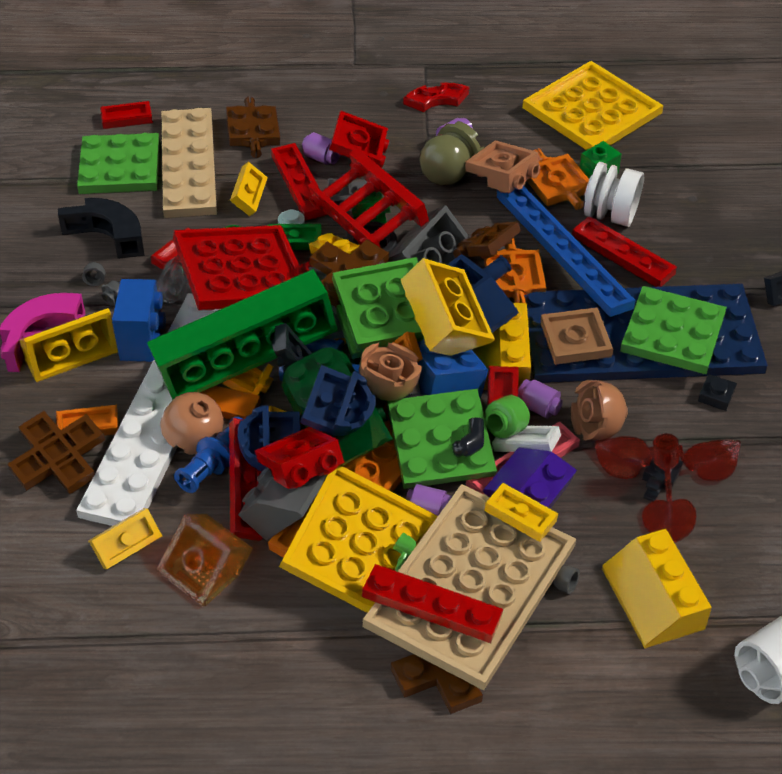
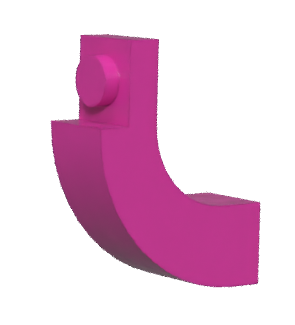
(34, 317)

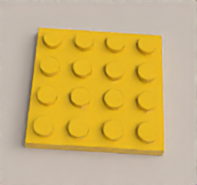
(592, 106)
(349, 532)

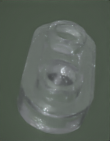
(173, 281)

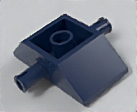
(492, 299)

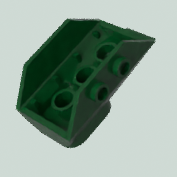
(298, 385)

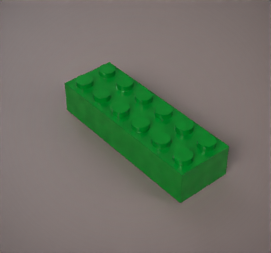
(241, 335)

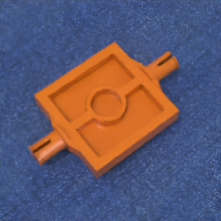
(559, 180)
(525, 275)

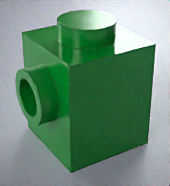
(599, 153)

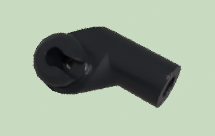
(472, 441)

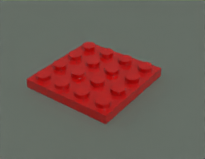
(234, 262)

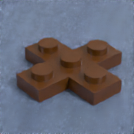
(332, 259)
(56, 452)
(416, 675)

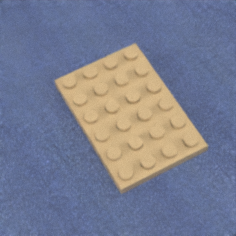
(482, 560)

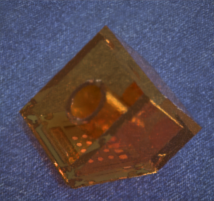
(203, 558)

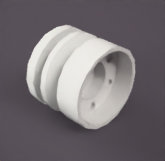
(614, 194)

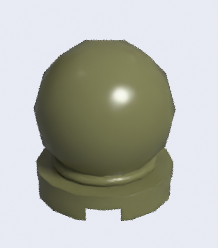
(445, 154)

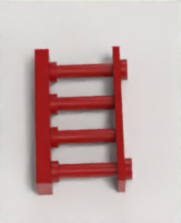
(377, 180)

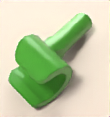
(404, 546)

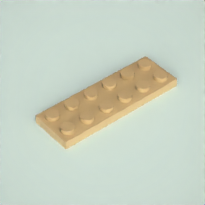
(188, 163)

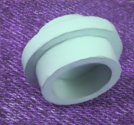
(291, 217)

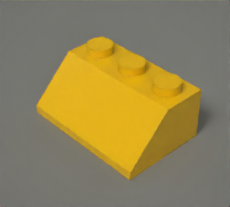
(446, 308)
(69, 345)
(510, 346)
(657, 589)

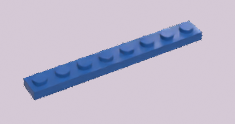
(568, 252)

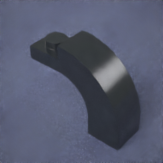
(107, 218)

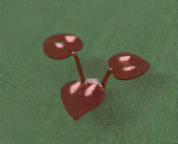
(711, 459)

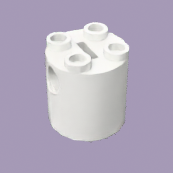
(761, 662)

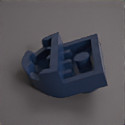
(338, 403)
(263, 429)

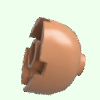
(390, 371)
(598, 410)
(191, 419)

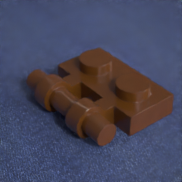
(488, 240)

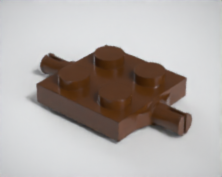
(252, 126)

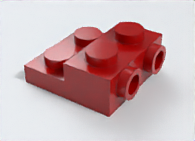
(359, 133)
(301, 457)

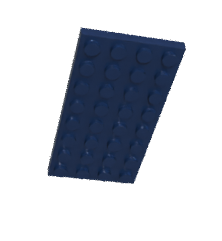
(735, 352)

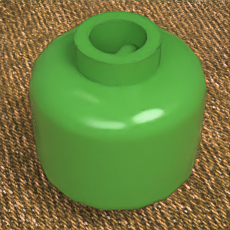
(507, 416)

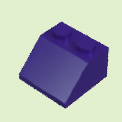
(535, 474)

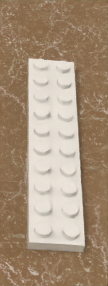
(138, 451)

